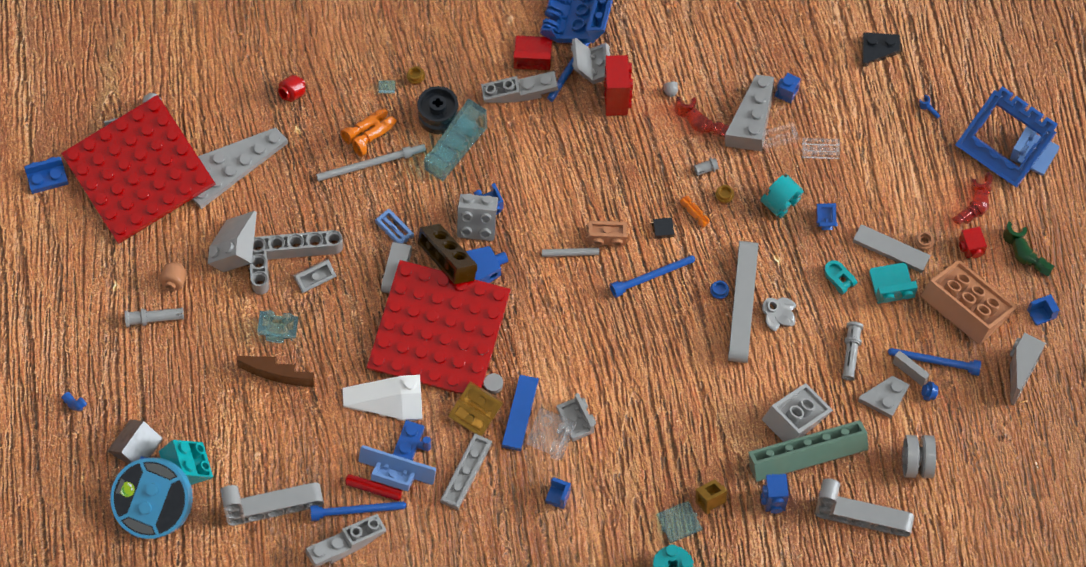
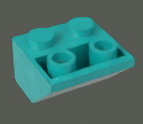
(190, 458)

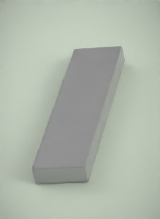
(891, 248)
(466, 471)

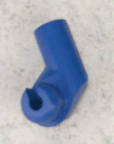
(72, 403)

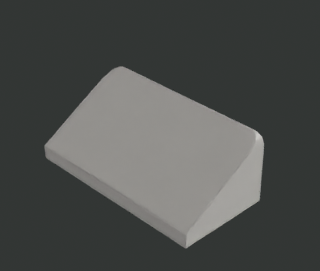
(314, 275)

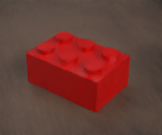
(618, 85)

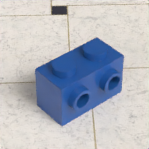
(775, 493)

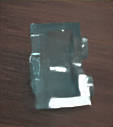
(277, 327)

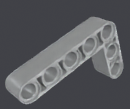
(287, 250)
(269, 504)
(860, 513)

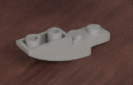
(518, 90)
(345, 543)

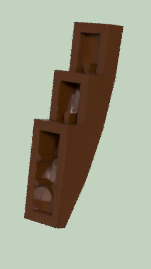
(269, 369)

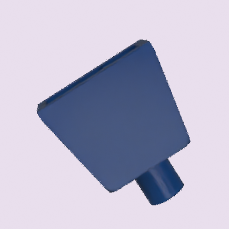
(487, 263)

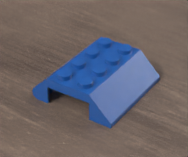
(575, 19)

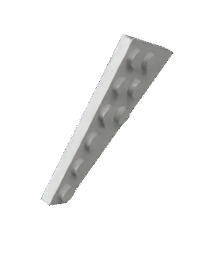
(236, 160)

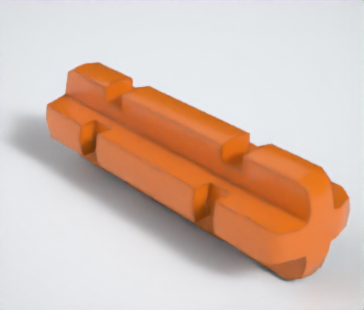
(694, 211)

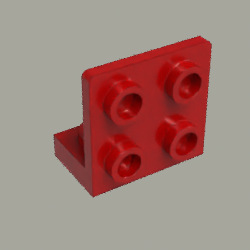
(532, 53)

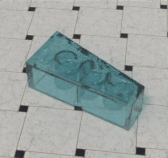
(456, 140)

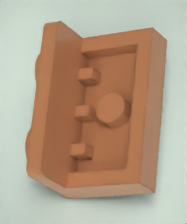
(607, 233)

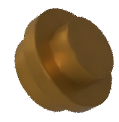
(415, 75)
(724, 194)

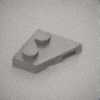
(885, 396)

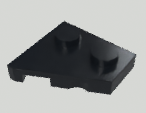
(879, 46)

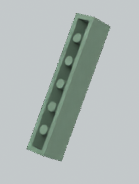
(808, 450)

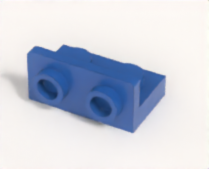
(46, 175)

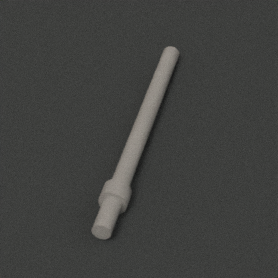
(406, 152)

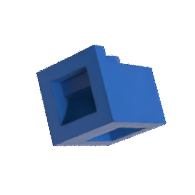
(788, 88)

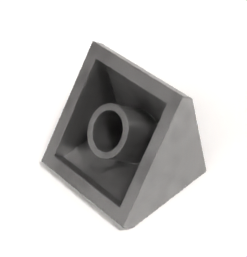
(135, 441)

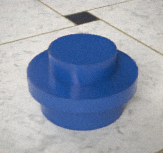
(719, 289)
(929, 391)

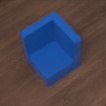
(1043, 310)
(558, 493)

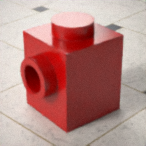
(972, 242)

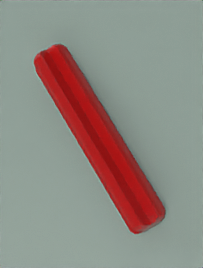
(373, 487)

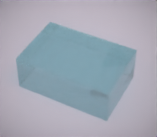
(386, 86)

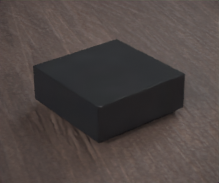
(663, 228)

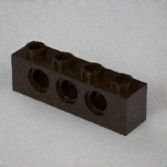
(447, 253)

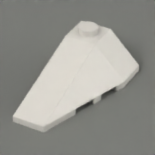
(390, 397)

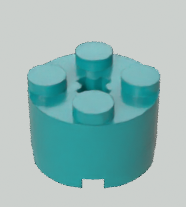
(782, 195)
(672, 557)

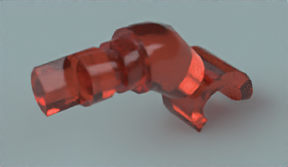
(697, 120)
(980, 201)

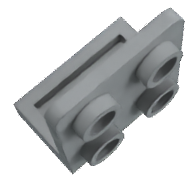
(590, 61)
(477, 217)

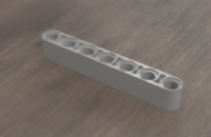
(743, 302)

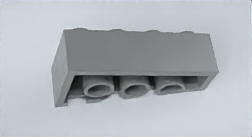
(752, 116)

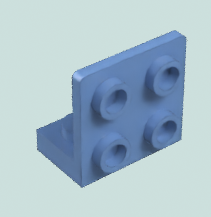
(1023, 146)

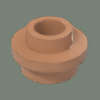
(924, 236)

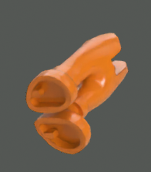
(359, 143)

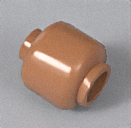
(173, 276)

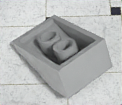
(233, 243)
(1024, 359)
(796, 413)

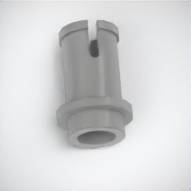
(705, 167)

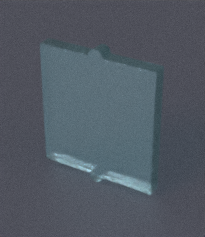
(679, 522)

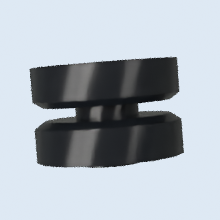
(437, 109)

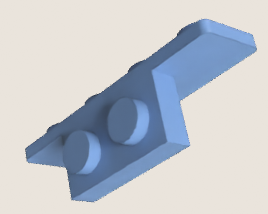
(394, 469)

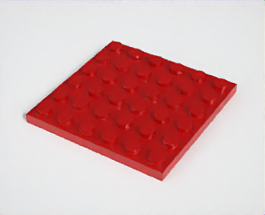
(138, 169)
(438, 328)

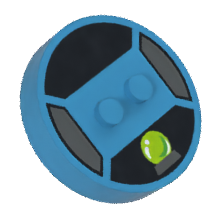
(151, 498)

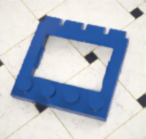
(991, 158)

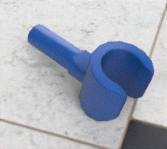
(926, 105)

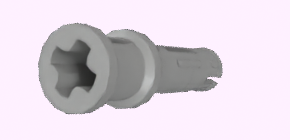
(144, 317)
(852, 343)

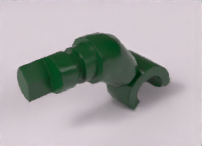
(1023, 252)

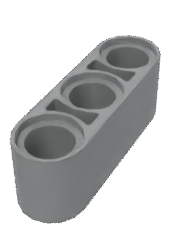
(397, 252)

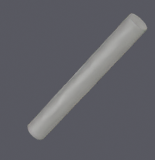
(570, 252)

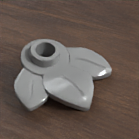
(781, 314)

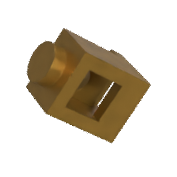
(711, 496)

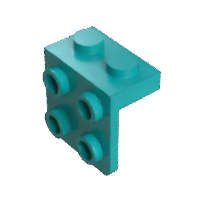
(892, 283)

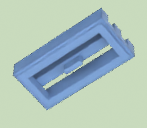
(404, 238)

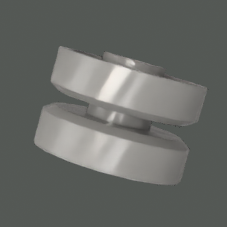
(919, 456)

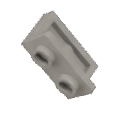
(577, 411)

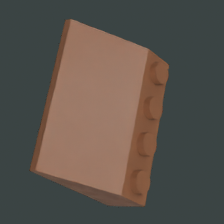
(968, 301)

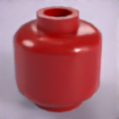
(292, 88)

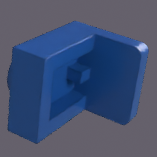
(826, 216)

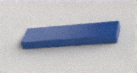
(520, 412)

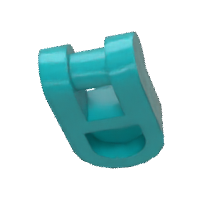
(834, 271)

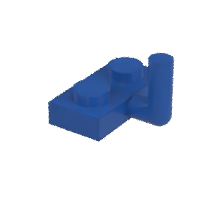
(410, 440)

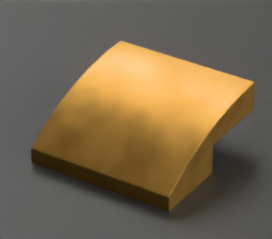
(475, 409)

